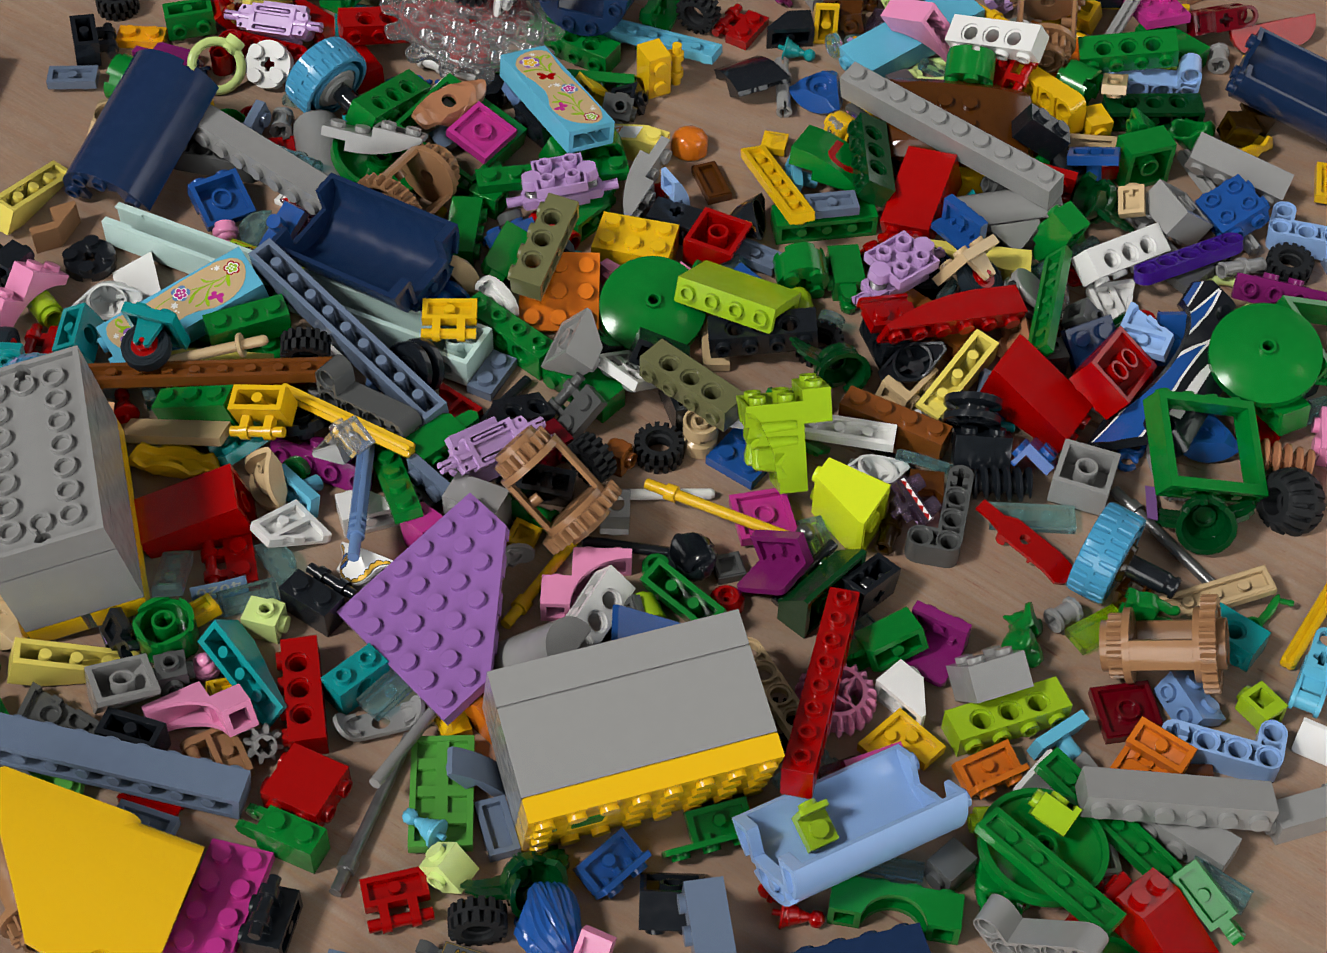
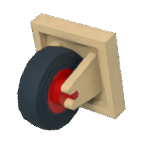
(971, 266)

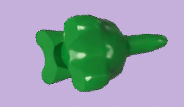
(1023, 634)

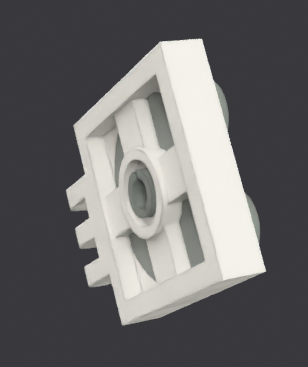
(617, 366)

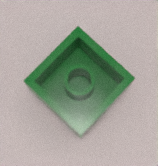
(1145, 156)

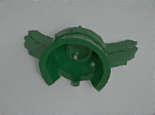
(1098, 201)
(836, 364)
(1206, 523)
(520, 875)

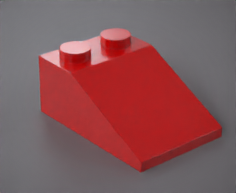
(1113, 373)
(1160, 918)

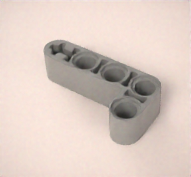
(1011, 933)

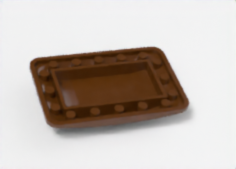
(979, 104)

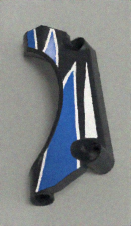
(1187, 371)

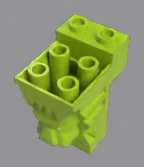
(777, 431)

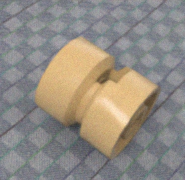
(698, 436)

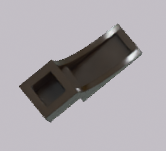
(1244, 126)

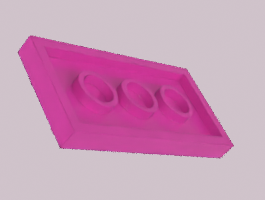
(219, 899)

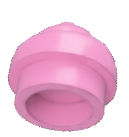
(225, 230)
(205, 668)

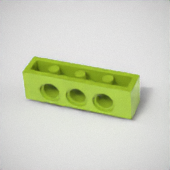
(962, 721)

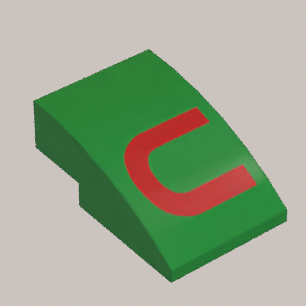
(824, 156)

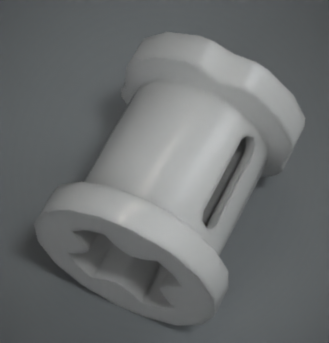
(1218, 58)
(279, 119)
(1060, 616)

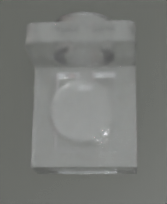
(350, 435)

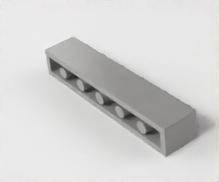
(1176, 799)

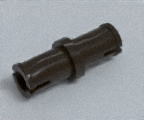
(889, 531)

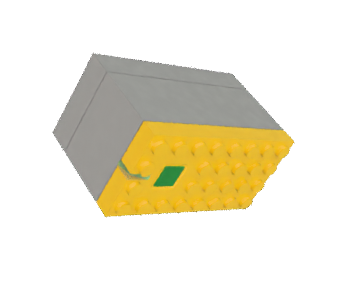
(65, 500)
(630, 730)

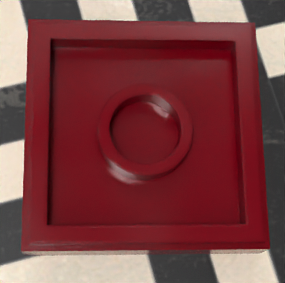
(1121, 707)

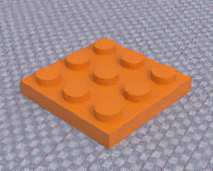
(570, 290)

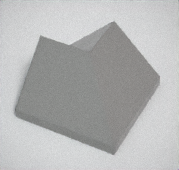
(1015, 234)

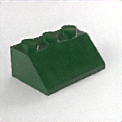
(804, 604)

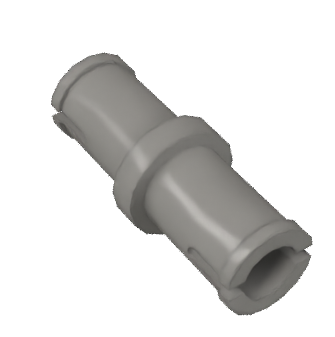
(1241, 265)

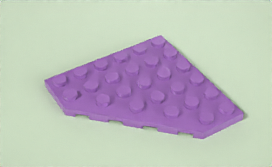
(439, 608)

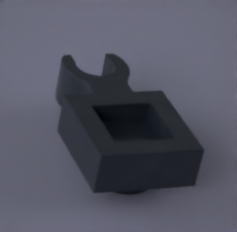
(118, 631)

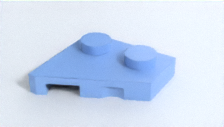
(1147, 333)

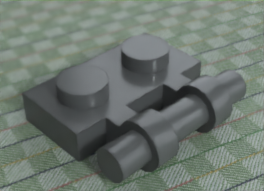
(583, 408)

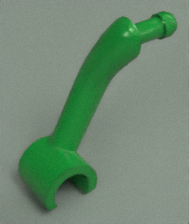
(1271, 609)

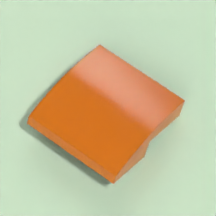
(1154, 750)

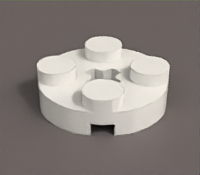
(255, 61)

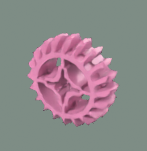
(846, 715)

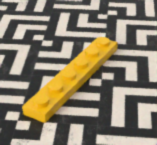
(778, 185)

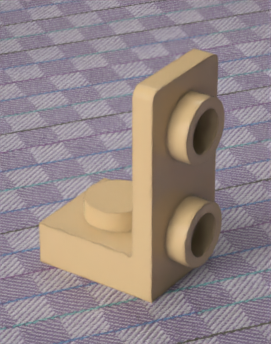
(1131, 200)
(897, 393)

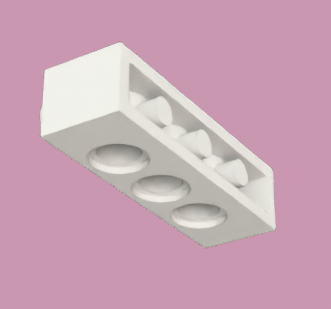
(1006, 38)
(1119, 255)
(604, 587)

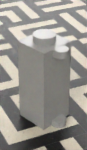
(1300, 816)

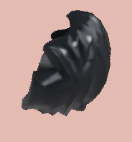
(692, 555)

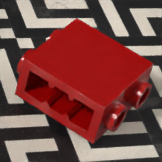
(307, 785)

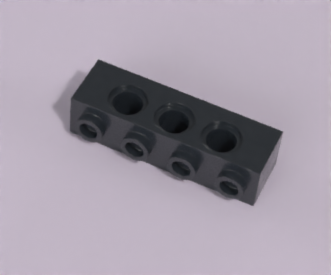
(733, 339)

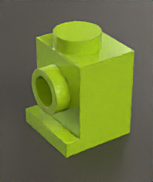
(1260, 704)
(1053, 811)

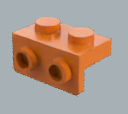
(989, 769)

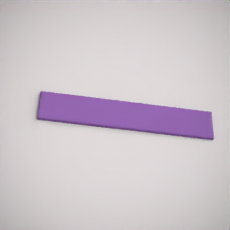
(1151, 503)

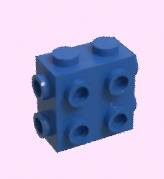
(1234, 207)

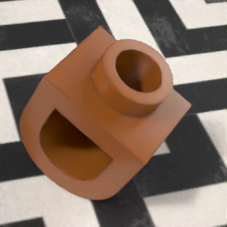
(623, 454)

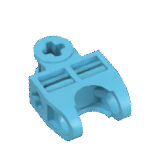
(1311, 682)

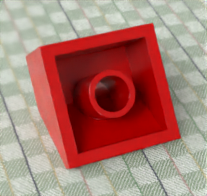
(714, 237)

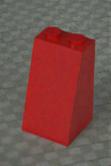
(920, 191)
(1037, 395)
(195, 510)

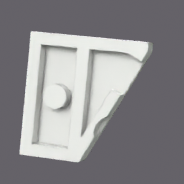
(1112, 296)
(290, 527)

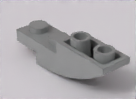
(383, 139)
(642, 176)

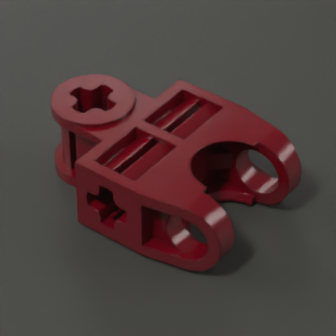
(1220, 19)

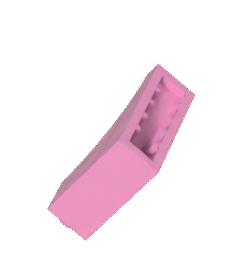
(920, 21)

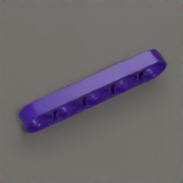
(1188, 258)

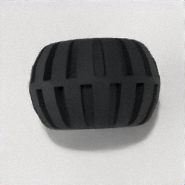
(1293, 502)

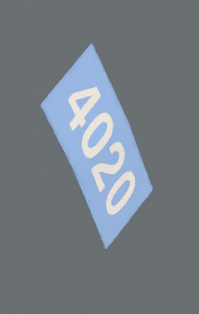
(212, 588)

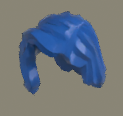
(549, 919)

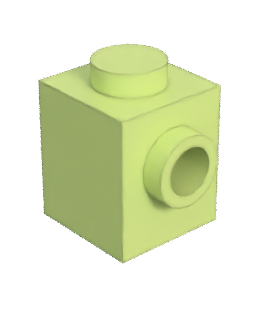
(265, 619)
(448, 867)

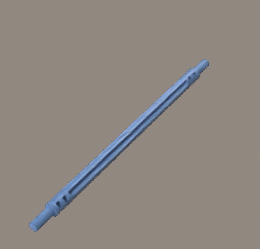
(360, 497)

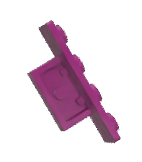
(1270, 289)
(330, 473)

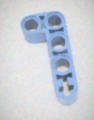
(1183, 80)
(1285, 228)
(1249, 754)

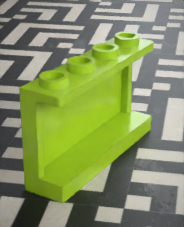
(735, 295)

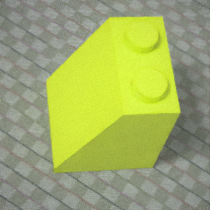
(849, 503)

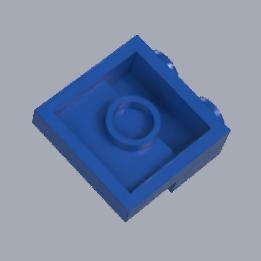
(220, 198)

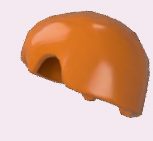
(689, 143)

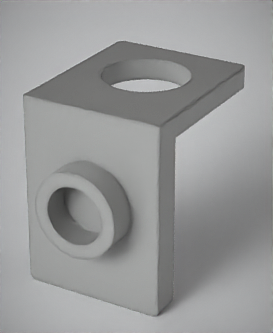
(618, 520)

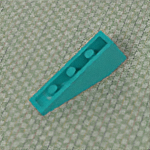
(242, 663)

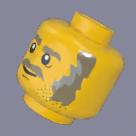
(838, 123)

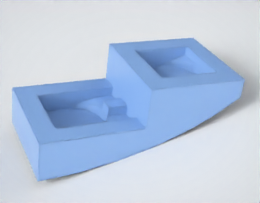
(673, 187)

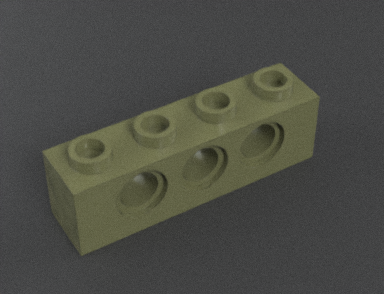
(534, 281)
(690, 384)

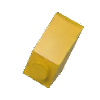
(825, 20)

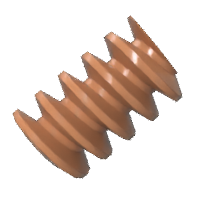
(1280, 458)

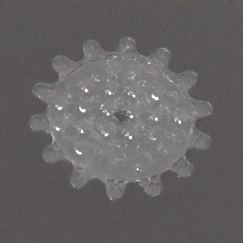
(444, 34)

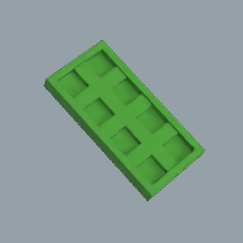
(438, 795)

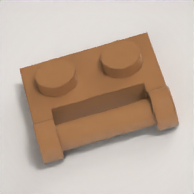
(221, 747)

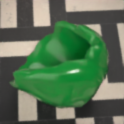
(1187, 131)

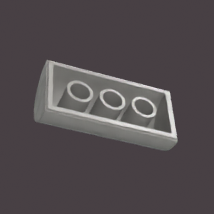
(309, 138)
(1005, 207)
(543, 641)

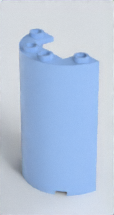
(875, 811)

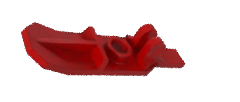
(1037, 550)

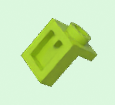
(814, 824)

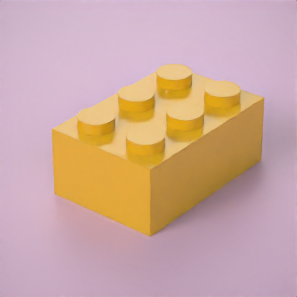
(631, 237)

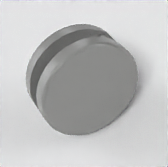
(1028, 287)

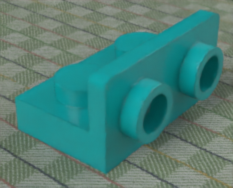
(235, 449)

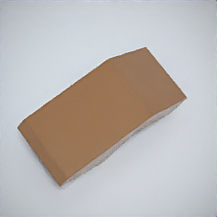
(57, 232)

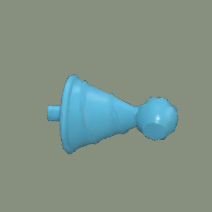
(430, 829)

